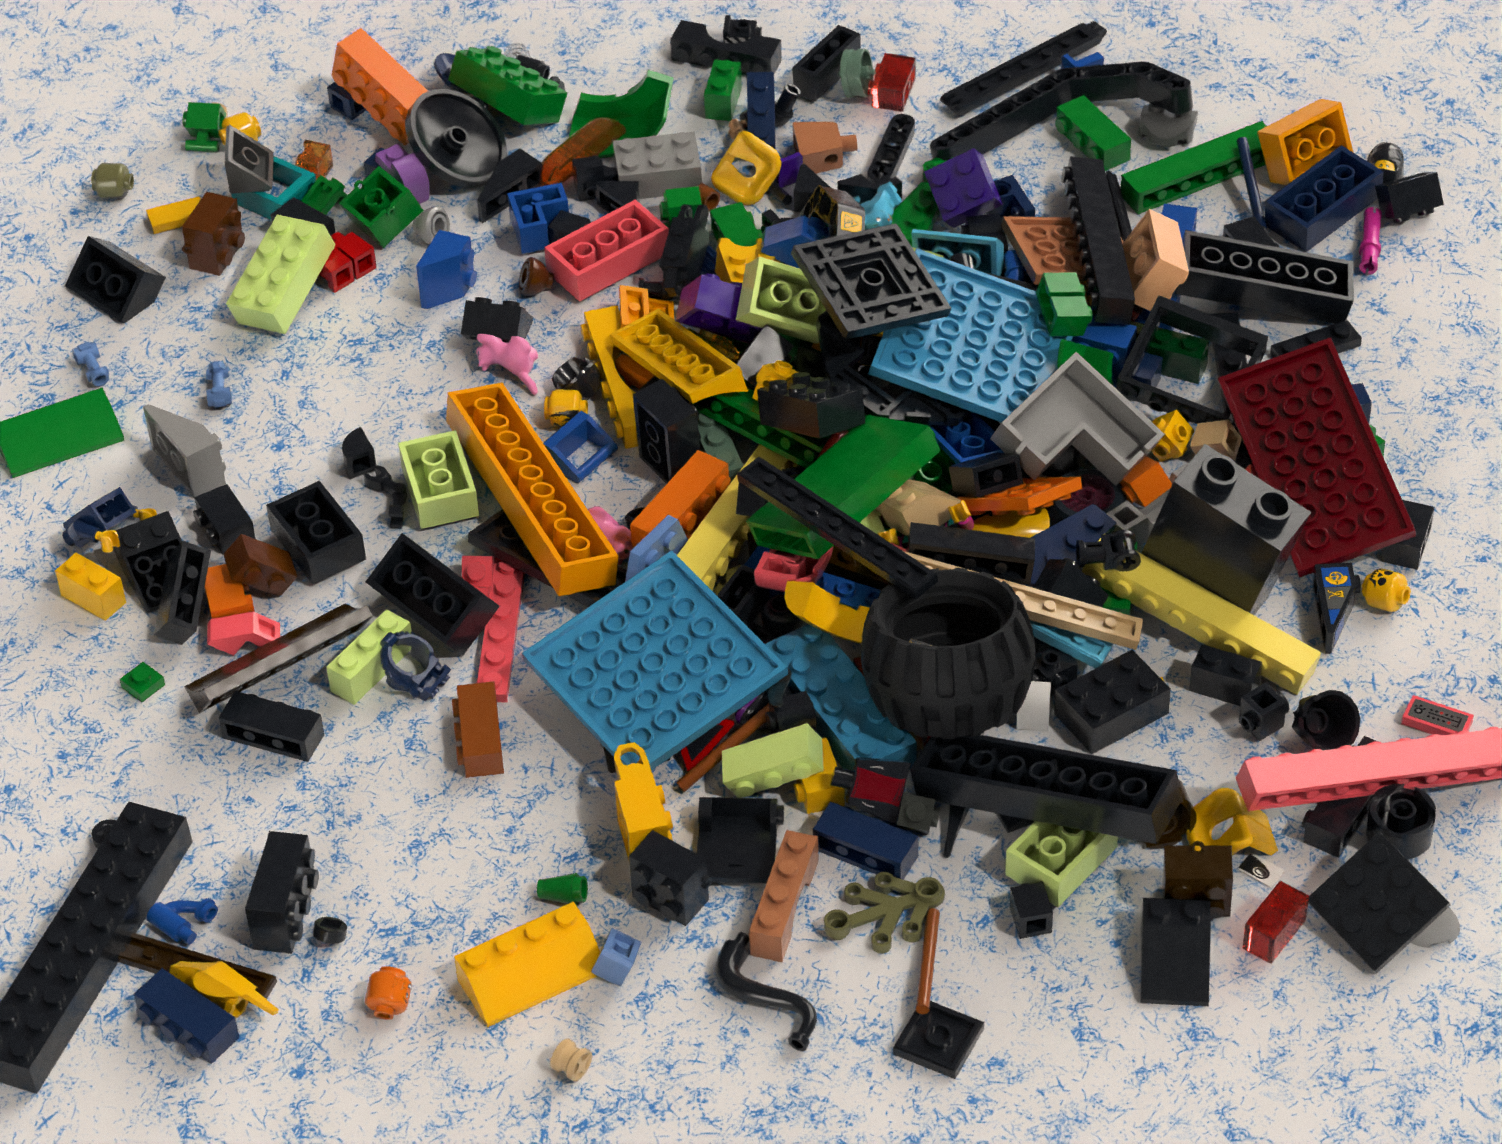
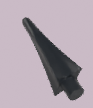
(956, 817)

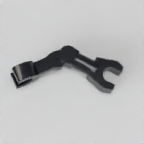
(398, 491)

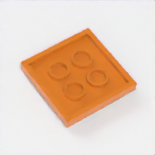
(1025, 497)

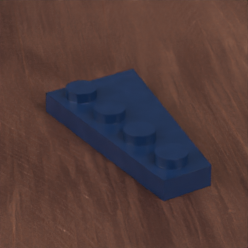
(1061, 538)

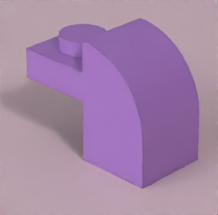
(405, 169)

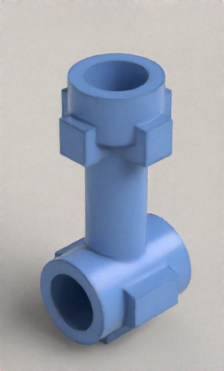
(87, 354)
(219, 395)

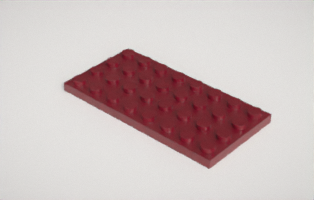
(1320, 451)

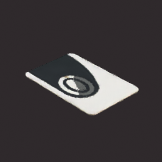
(1261, 869)

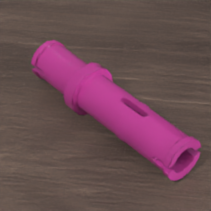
(1370, 246)

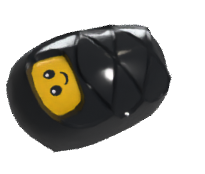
(1389, 159)

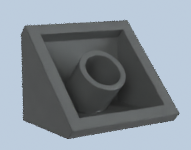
(247, 163)

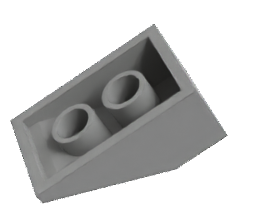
(186, 450)

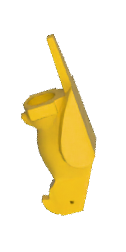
(221, 986)

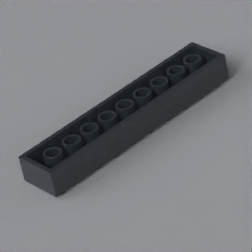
(86, 940)

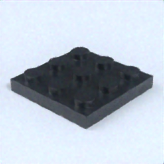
(1378, 902)

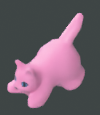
(514, 355)
(617, 534)

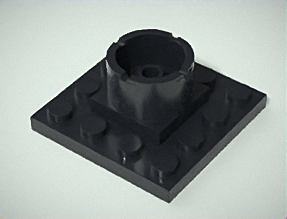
(870, 281)

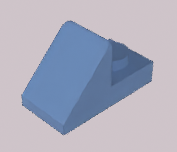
(616, 957)

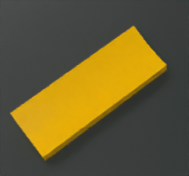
(679, 357)

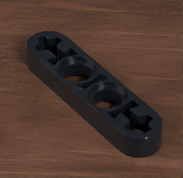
(891, 152)

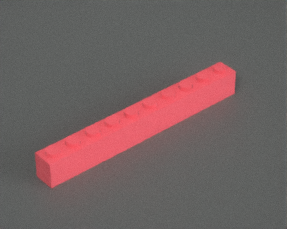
(1367, 768)

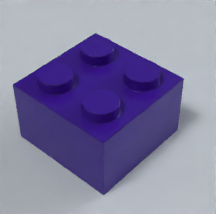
(963, 187)

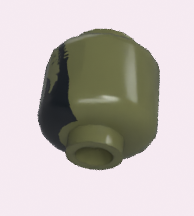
(112, 180)

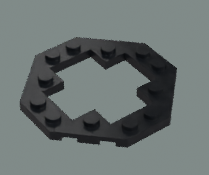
(911, 406)

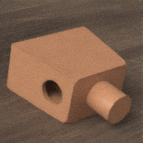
(822, 145)

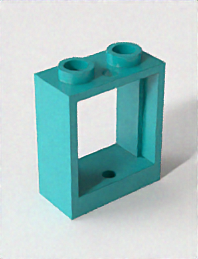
(283, 171)

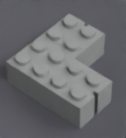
(1082, 411)

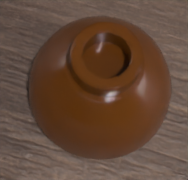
(534, 277)

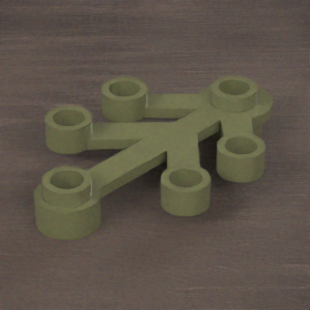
(923, 895)

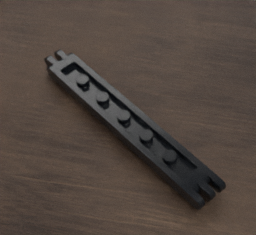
(1023, 67)

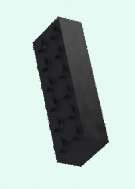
(1267, 278)

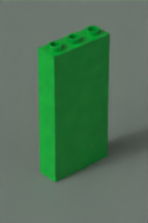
(853, 477)

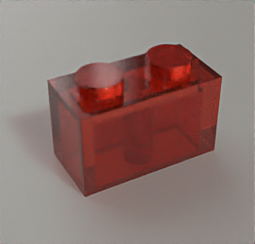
(892, 82)
(1275, 922)

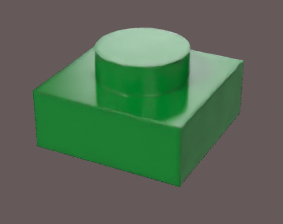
(142, 682)

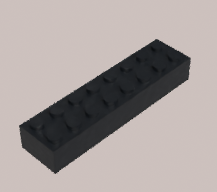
(1048, 785)

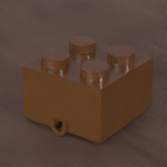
(213, 233)

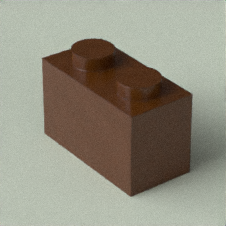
(260, 565)

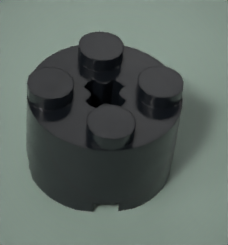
(1403, 818)

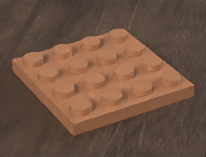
(1043, 244)

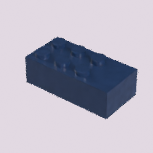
(1323, 198)

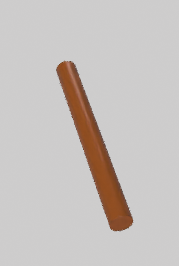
(716, 755)
(927, 961)

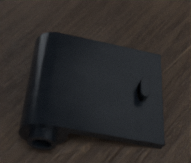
(738, 837)

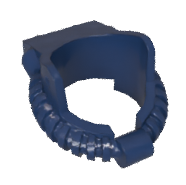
(419, 685)

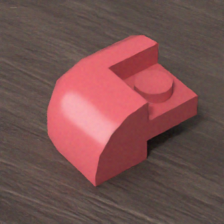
(779, 567)

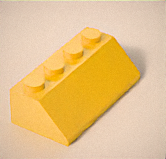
(528, 964)

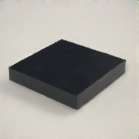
(939, 1039)

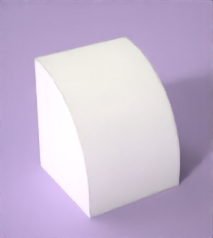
(1035, 708)

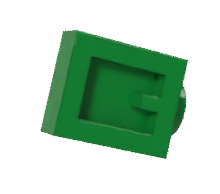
(324, 194)

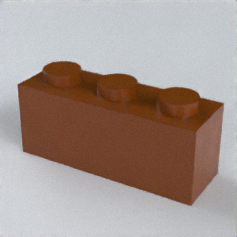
(478, 729)

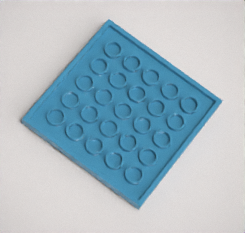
(979, 356)
(655, 662)

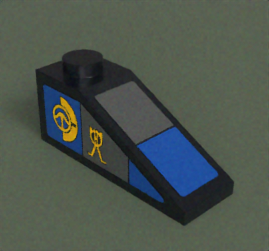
(1334, 597)

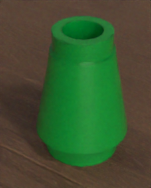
(563, 888)

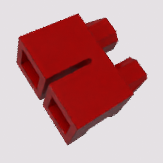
(348, 260)

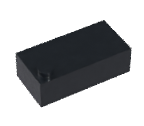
(432, 594)

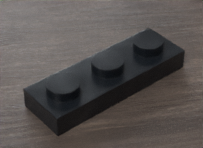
(1342, 334)

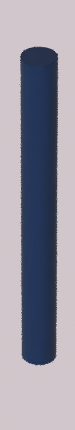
(1250, 180)

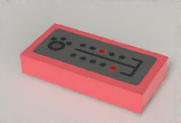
(1435, 717)

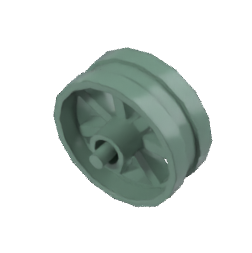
(856, 72)

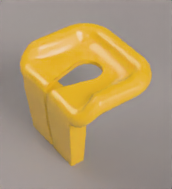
(747, 189)
(1248, 829)

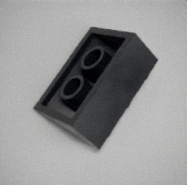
(114, 280)

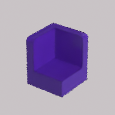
(789, 169)

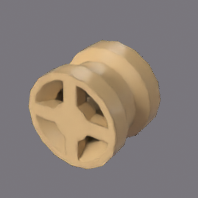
(571, 1059)

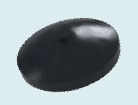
(455, 137)

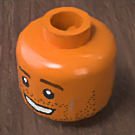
(388, 992)

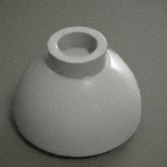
(430, 222)

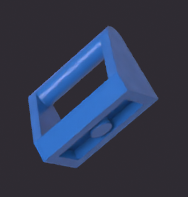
(571, 437)

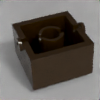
(1199, 875)

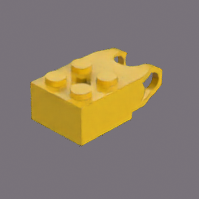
(733, 258)
(638, 800)

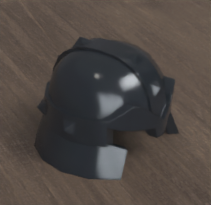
(1327, 720)

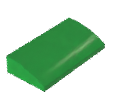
(58, 432)

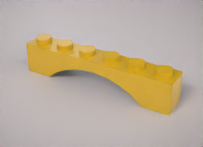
(597, 331)

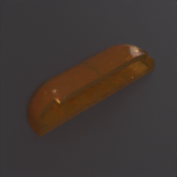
(585, 142)

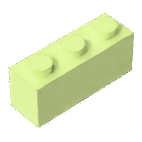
(360, 664)
(772, 761)

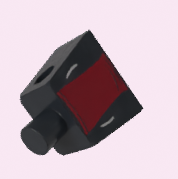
(874, 785)

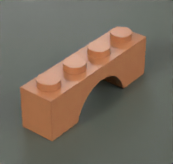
(775, 914)

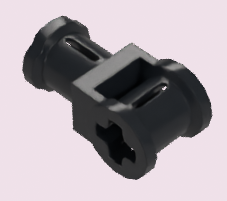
(1110, 551)

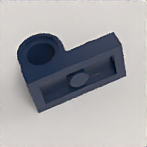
(1013, 198)

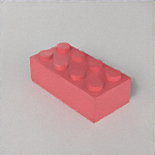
(606, 250)

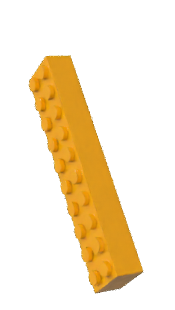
(532, 489)

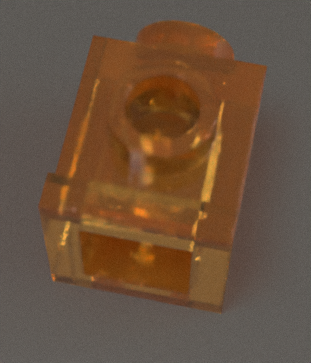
(316, 158)

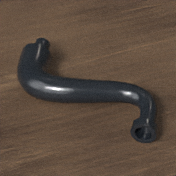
(733, 982)

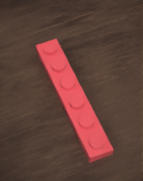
(501, 629)

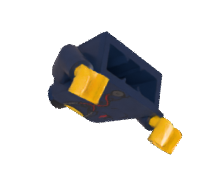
(98, 519)

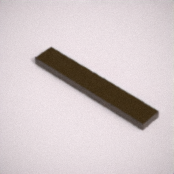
(153, 955)

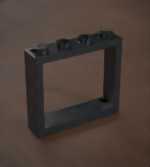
(1197, 324)

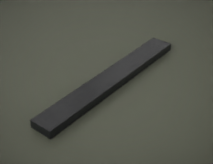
(838, 528)

